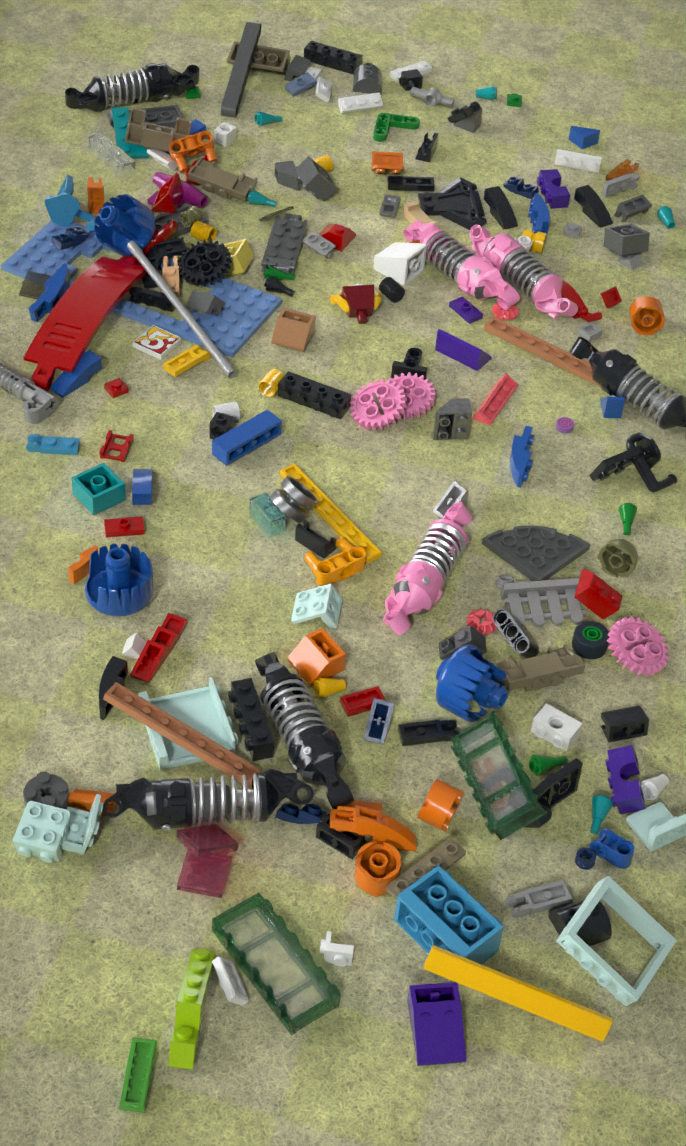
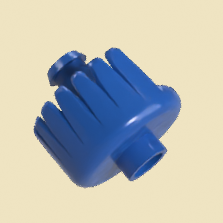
(124, 222)
(119, 580)
(468, 677)

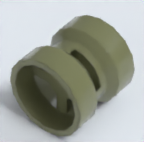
(190, 216)

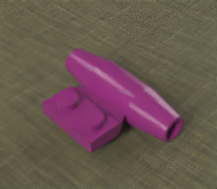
(190, 194)

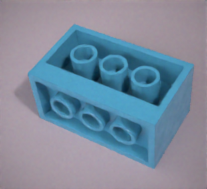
(446, 916)

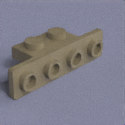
(444, 856)

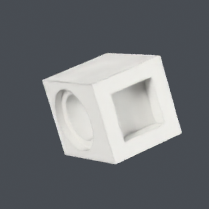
(225, 134)

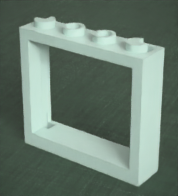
(638, 919)

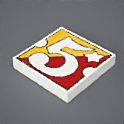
(157, 342)

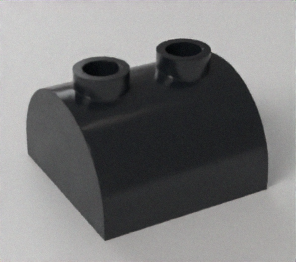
(595, 928)

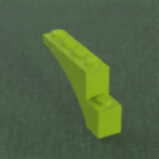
(190, 1009)

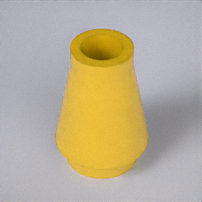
(327, 686)

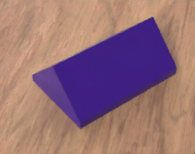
(461, 350)

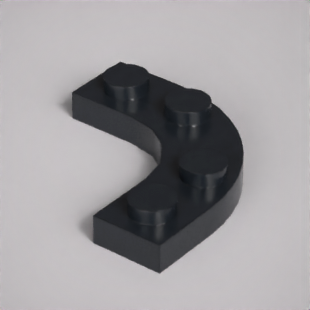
(157, 252)

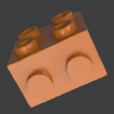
(387, 162)

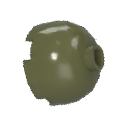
(618, 558)

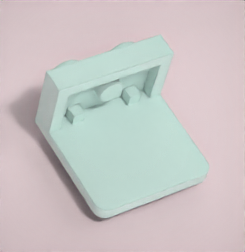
(81, 827)
(41, 831)

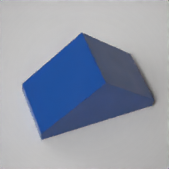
(583, 136)
(612, 406)

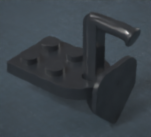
(643, 456)
(556, 788)

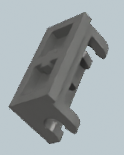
(296, 67)
(632, 206)
(204, 302)

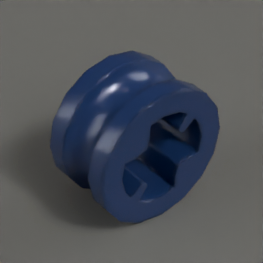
(581, 862)

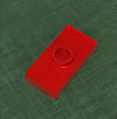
(124, 526)
(360, 701)

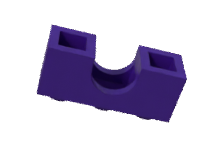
(550, 187)
(627, 794)

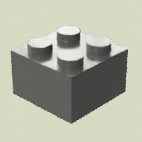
(316, 179)
(626, 239)

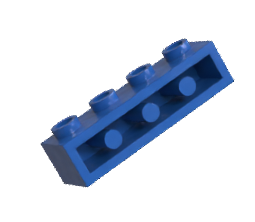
(246, 437)

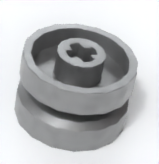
(294, 499)

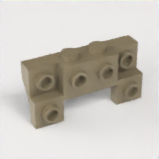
(154, 135)
(220, 181)
(541, 670)

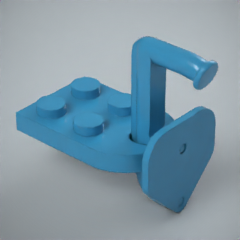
(65, 207)

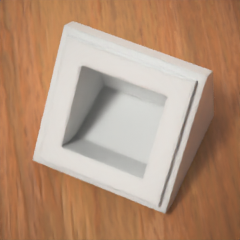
(133, 646)

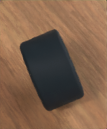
(590, 640)

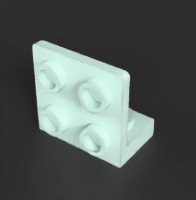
(318, 602)
(657, 826)

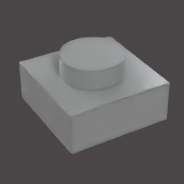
(572, 230)
(589, 331)

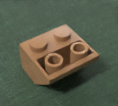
(293, 329)

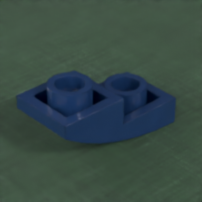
(518, 187)
(71, 237)
(307, 815)

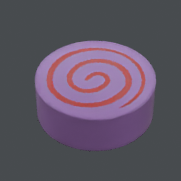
(565, 425)

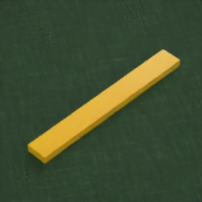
(333, 515)
(518, 993)

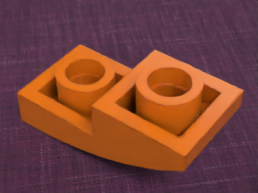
(81, 569)

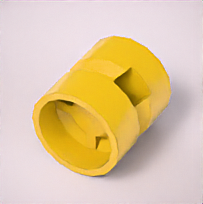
(537, 240)

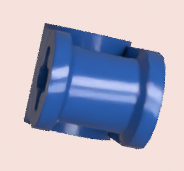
(613, 849)

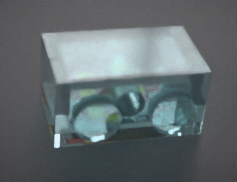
(267, 515)

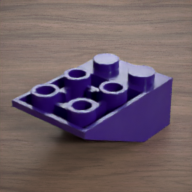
(436, 1023)

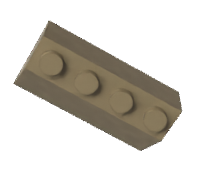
(265, 58)

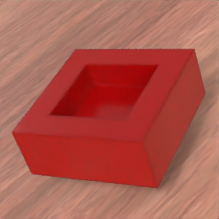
(611, 297)
(116, 388)

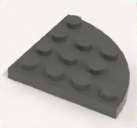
(536, 550)

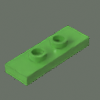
(138, 1075)

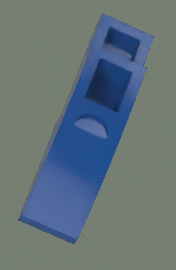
(539, 214)
(54, 290)
(520, 456)

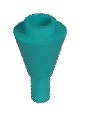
(263, 118)
(258, 199)
(600, 808)

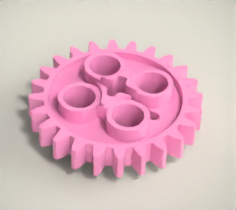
(418, 392)
(391, 398)
(628, 641)

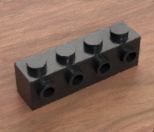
(332, 57)
(314, 395)
(251, 719)

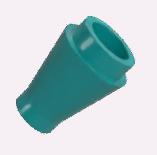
(487, 93)
(666, 216)

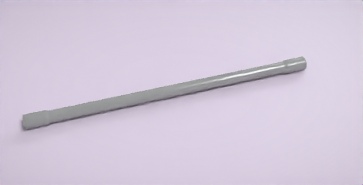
(224, 364)

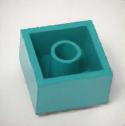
(98, 488)

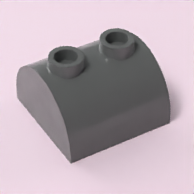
(367, 79)

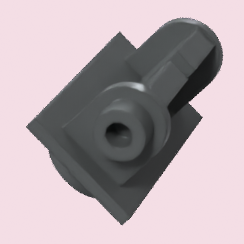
(285, 265)

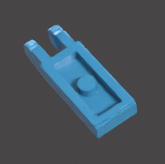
(53, 445)

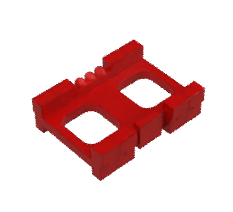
(109, 445)

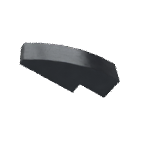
(593, 206)
(500, 207)
(115, 671)

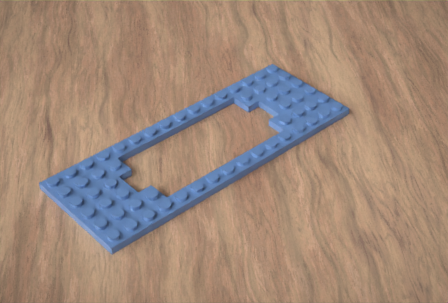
(230, 330)

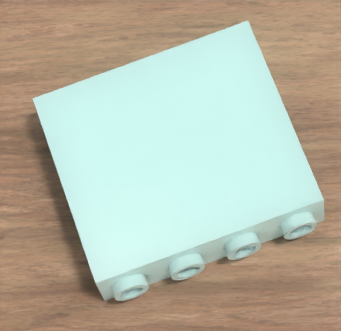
(199, 710)

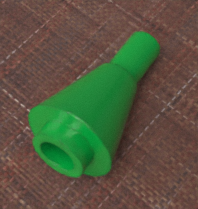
(278, 274)
(627, 513)
(541, 764)

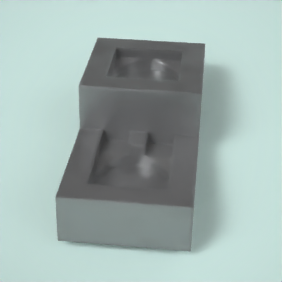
(390, 206)

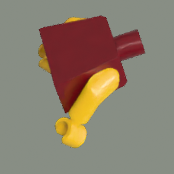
(357, 301)

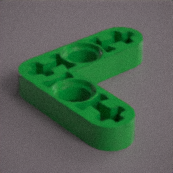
(391, 120)

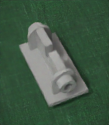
(319, 244)

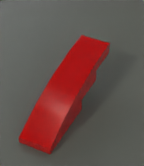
(158, 648)

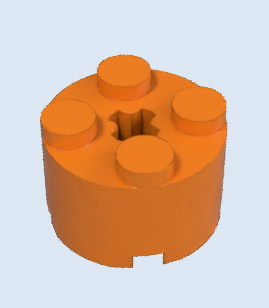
(646, 315)
(440, 805)
(377, 867)

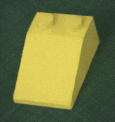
(240, 255)

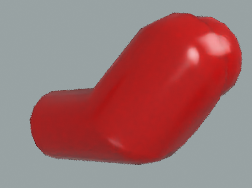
(589, 317)

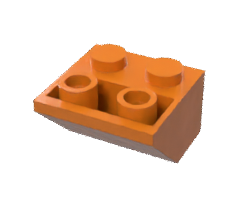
(317, 657)

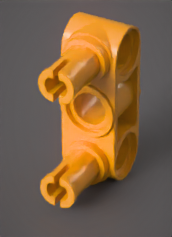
(339, 566)

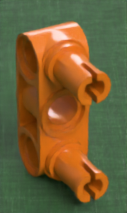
(191, 146)

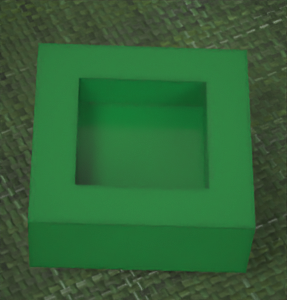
(192, 93)
(514, 100)

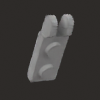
(620, 184)
(540, 899)

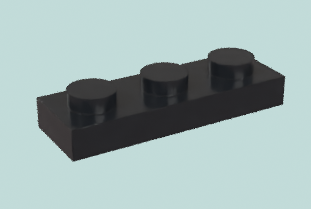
(410, 183)

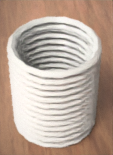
(228, 408)

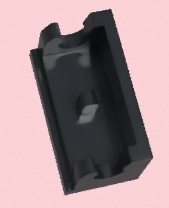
(427, 148)
(314, 541)
(624, 723)
(341, 841)

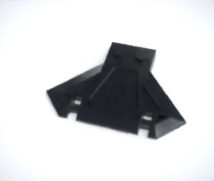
(456, 203)

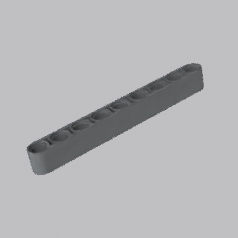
(241, 69)

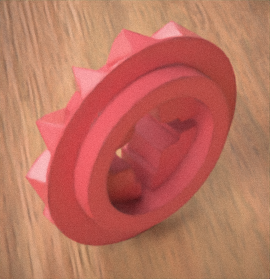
(508, 314)
(487, 626)

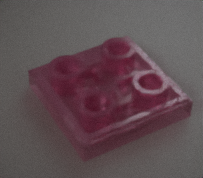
(207, 840)
(204, 875)

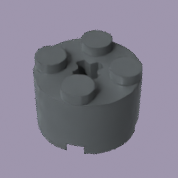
(48, 790)

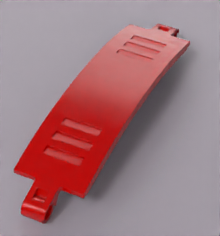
(80, 315)

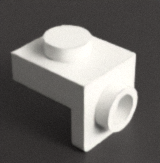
(336, 953)

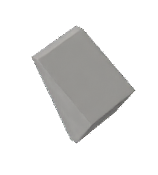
(454, 494)

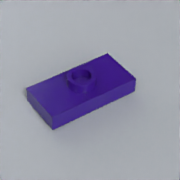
(465, 310)

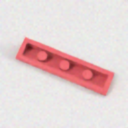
(495, 400)

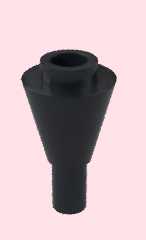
(274, 285)

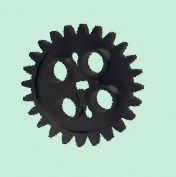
(204, 262)

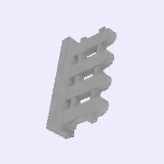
(542, 591)

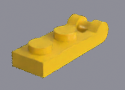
(186, 360)

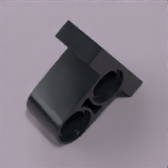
(411, 364)

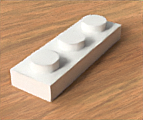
(423, 67)
(360, 103)
(578, 160)

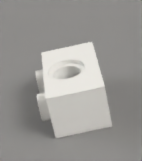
(556, 727)

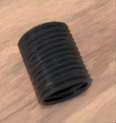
(391, 289)

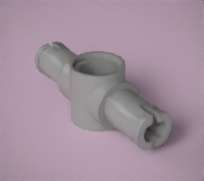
(437, 98)

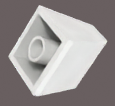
(401, 261)

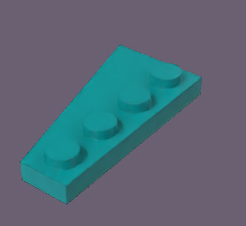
(120, 121)

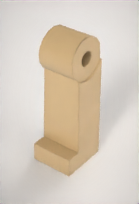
(413, 212)

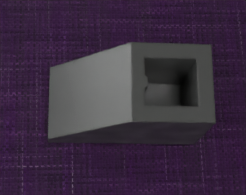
(287, 175)
(466, 636)

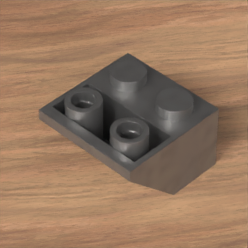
(453, 420)

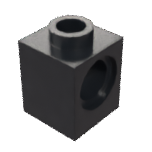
(410, 79)
(220, 424)

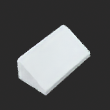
(163, 158)

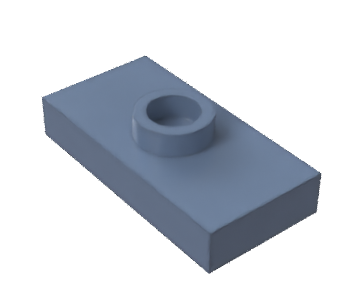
(300, 84)

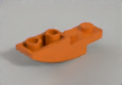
(374, 823)

